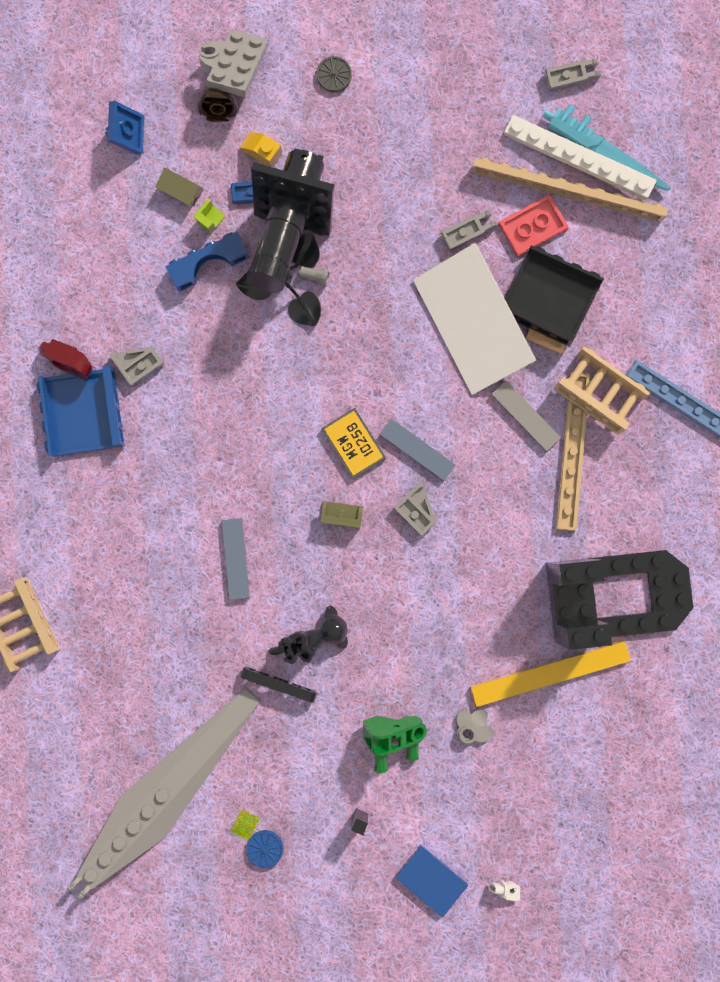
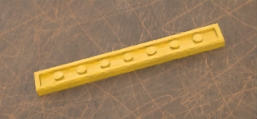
(550, 673)

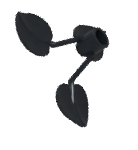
(307, 307)

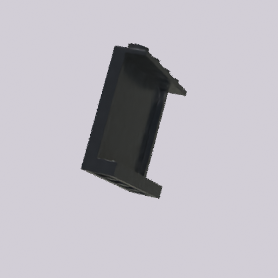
(552, 295)

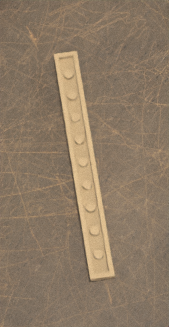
(574, 191)

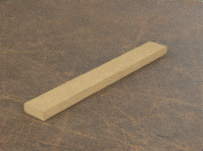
(572, 462)

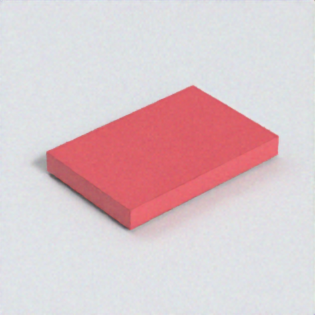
(533, 225)

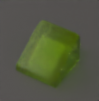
(245, 824)

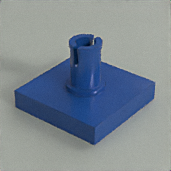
(125, 127)

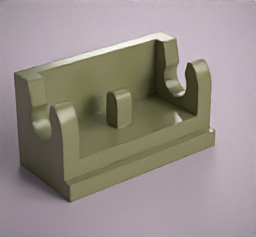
(179, 187)
(341, 514)

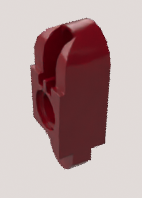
(66, 358)

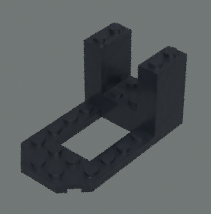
(575, 605)

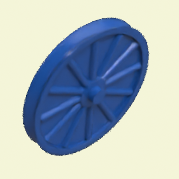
(264, 849)

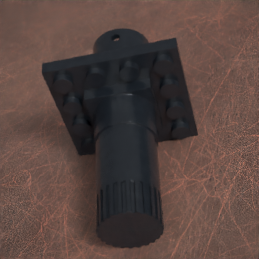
(289, 204)

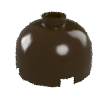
(217, 104)

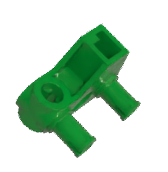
(382, 731)

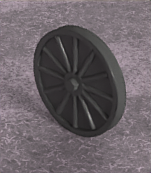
(334, 74)

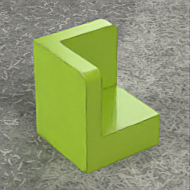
(208, 216)

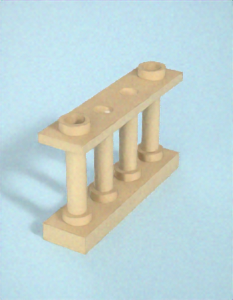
(590, 405)
(39, 625)

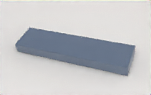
(417, 449)
(235, 559)

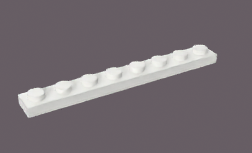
(580, 157)

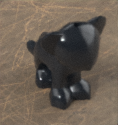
(305, 643)

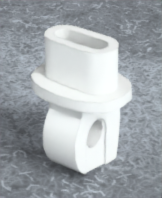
(503, 888)

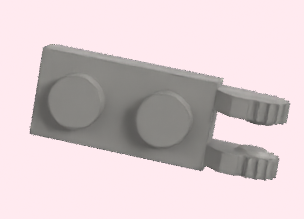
(571, 74)
(466, 230)

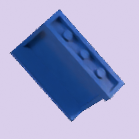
(80, 412)

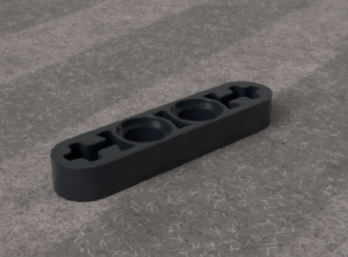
(278, 684)

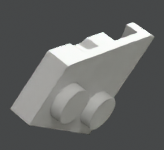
(137, 363)
(417, 509)

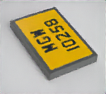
(353, 443)

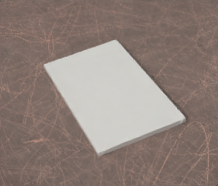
(474, 319)

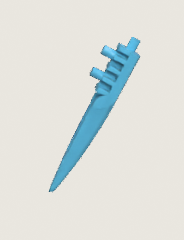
(579, 133)

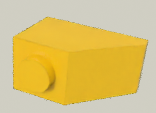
(262, 148)

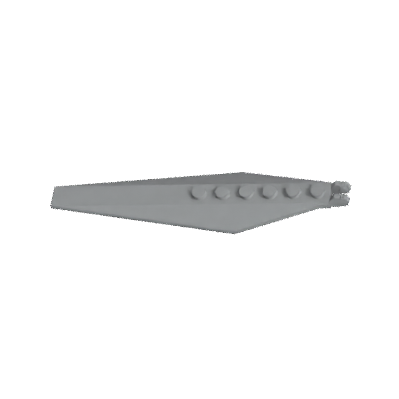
(160, 797)

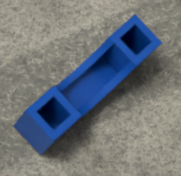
(185, 270)

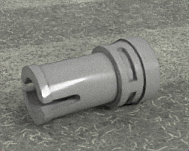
(320, 276)

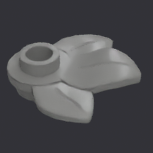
(475, 724)

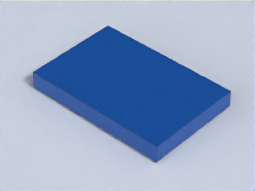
(431, 880)

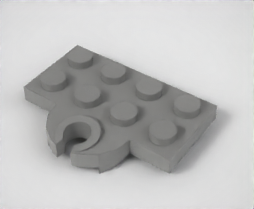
(233, 62)

